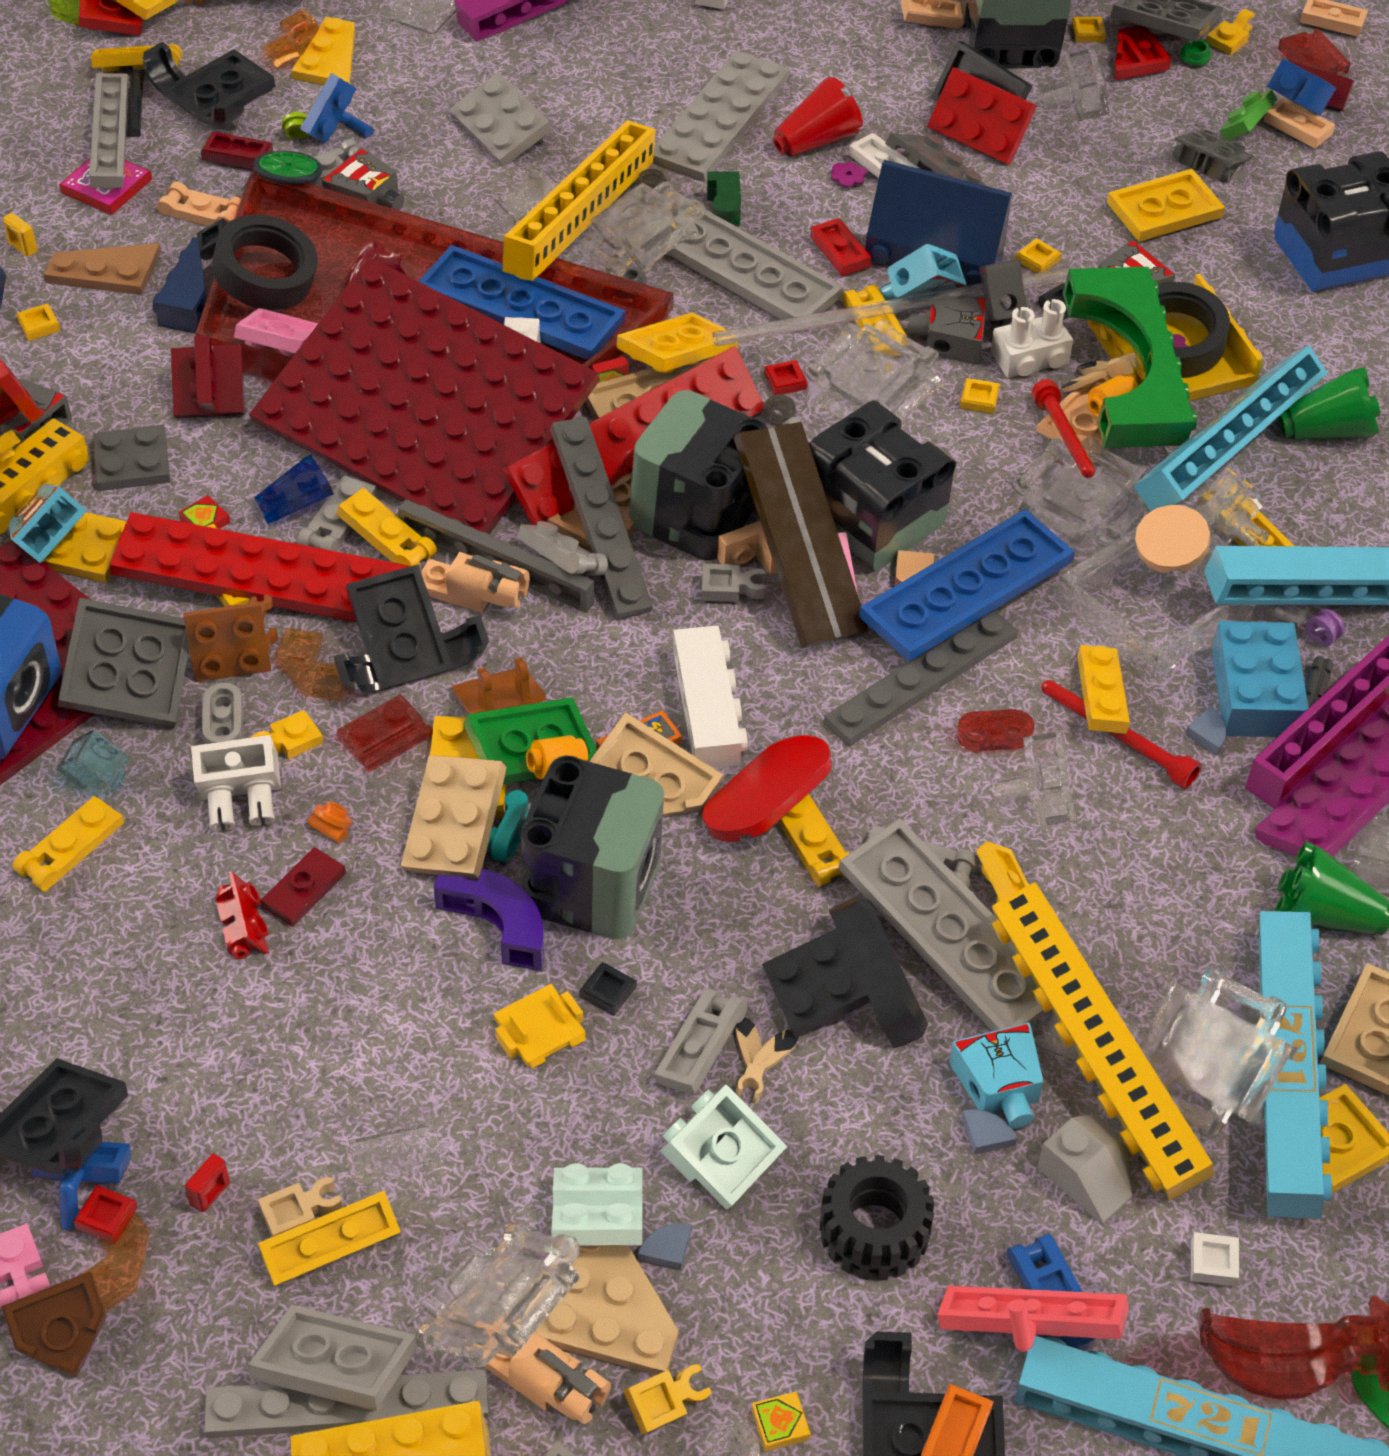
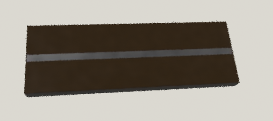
(801, 534)

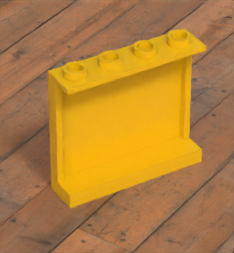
(1235, 370)

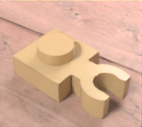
(293, 1207)

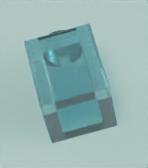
(94, 763)

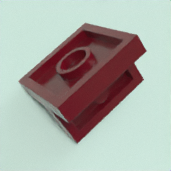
(207, 379)

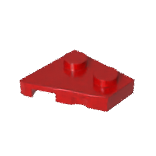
(1138, 53)

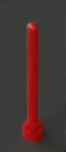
(1047, 397)
(1181, 769)

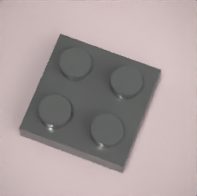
(131, 457)

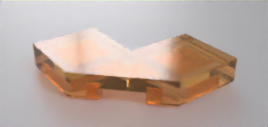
(299, 33)
(299, 660)
(120, 1271)

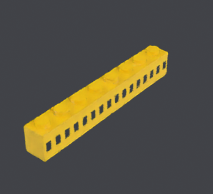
(577, 199)
(41, 459)
(1103, 1042)

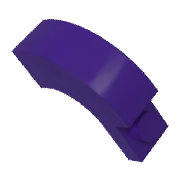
(504, 906)

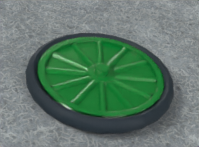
(288, 167)

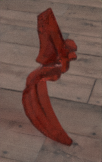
(1297, 1358)

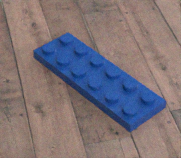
(565, 316)
(966, 585)

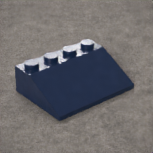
(938, 210)

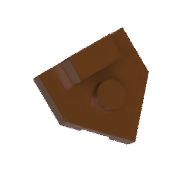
(58, 1323)

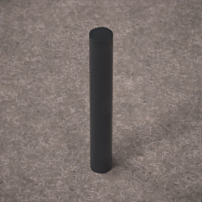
(135, 105)

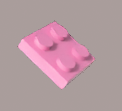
(274, 330)

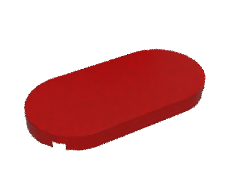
(767, 788)

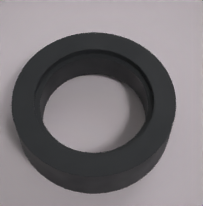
(258, 290)
(1208, 309)

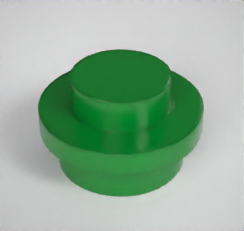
(1196, 53)

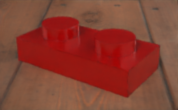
(840, 247)

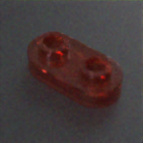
(994, 729)

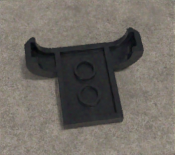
(212, 92)
(403, 634)
(845, 973)
(59, 1118)
(901, 1420)

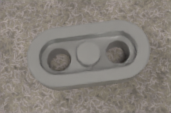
(222, 719)

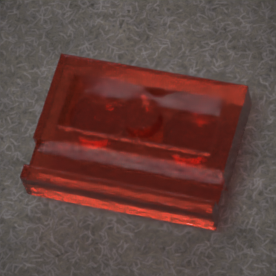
(1314, 51)
(384, 733)

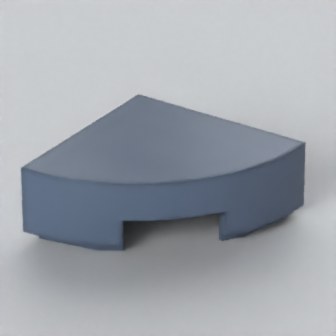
(1208, 730)
(987, 1131)
(666, 1246)

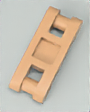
(198, 206)

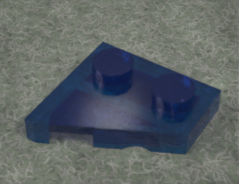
(294, 490)

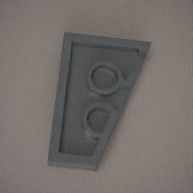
(933, 155)

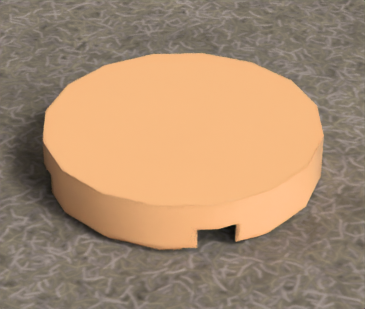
(1172, 538)

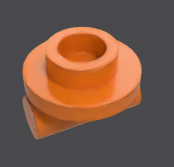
(331, 820)

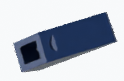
(184, 293)

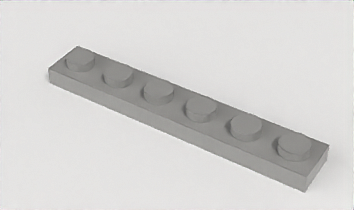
(109, 131)
(279, 1410)

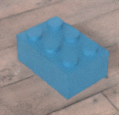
(1258, 677)

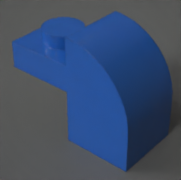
(1301, 87)

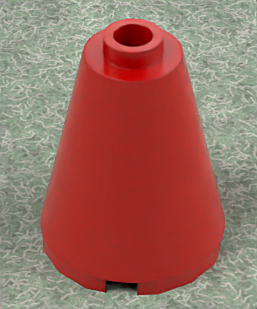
(819, 120)

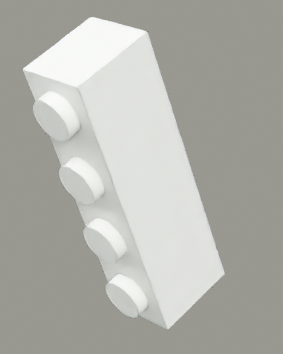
(707, 696)

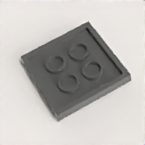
(1182, 18)
(125, 663)

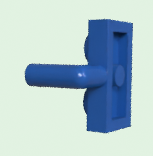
(330, 110)
(104, 1167)

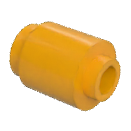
(1113, 387)
(546, 750)

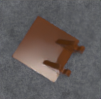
(230, 640)
(499, 690)

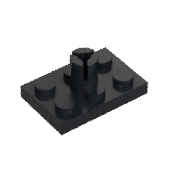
(979, 65)

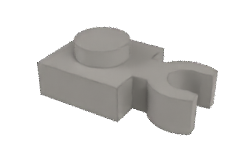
(726, 582)

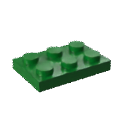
(510, 732)

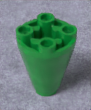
(1334, 410)
(1332, 894)

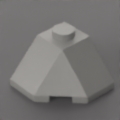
(1089, 1165)

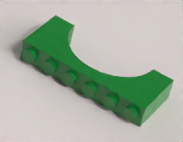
(1129, 304)

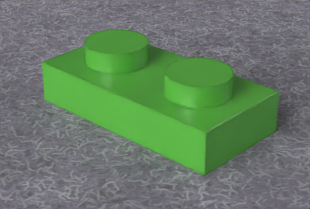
(1248, 115)

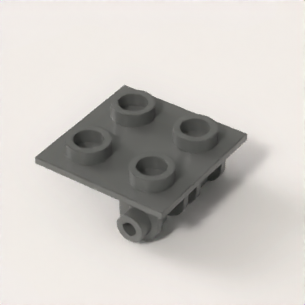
(1217, 154)

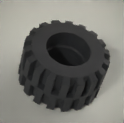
(868, 1247)

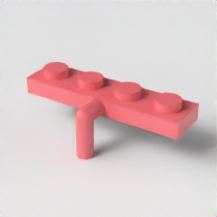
(1033, 1313)

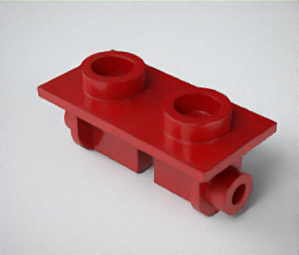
(240, 904)

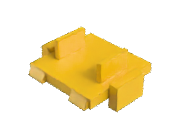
(539, 1025)

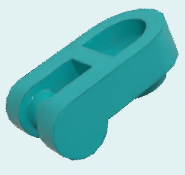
(507, 837)

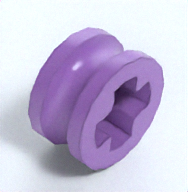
(1325, 627)

